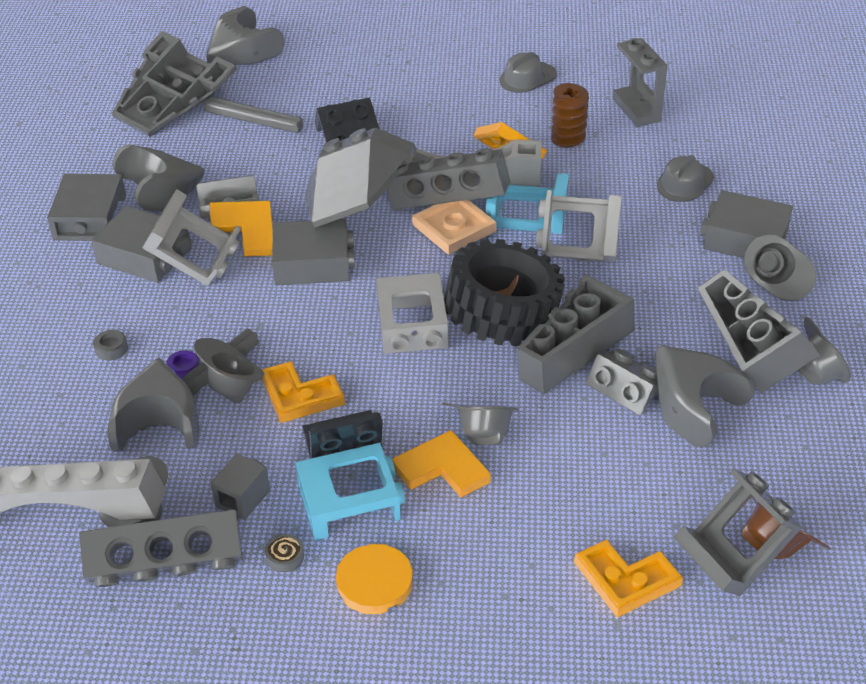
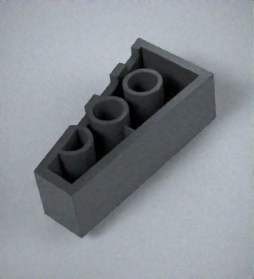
(583, 326)
(756, 334)

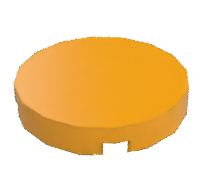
(374, 578)

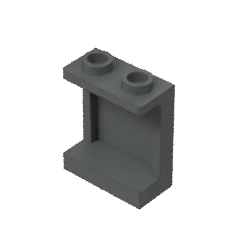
(84, 205)

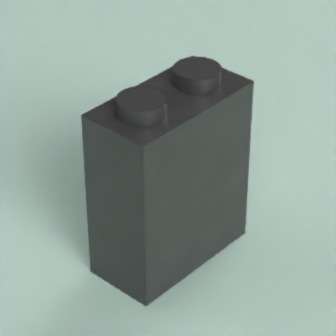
(740, 219)
(122, 241)
(310, 253)

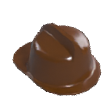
(762, 526)

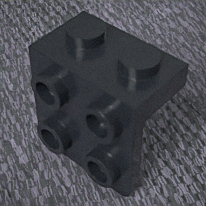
(345, 118)
(343, 433)

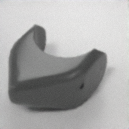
(240, 42)
(155, 174)
(686, 378)
(153, 399)

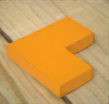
(498, 135)
(254, 220)
(297, 399)
(444, 457)
(624, 585)

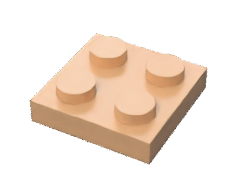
(454, 224)

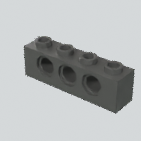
(487, 163)
(100, 546)

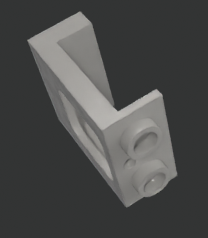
(605, 227)
(167, 229)
(406, 293)

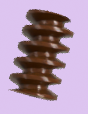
(569, 115)

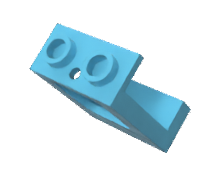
(530, 194)
(320, 497)

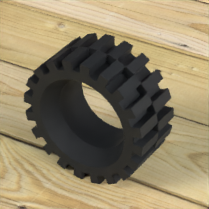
(491, 268)

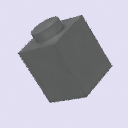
(240, 485)

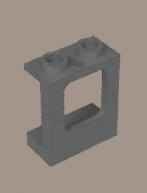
(638, 99)
(718, 555)

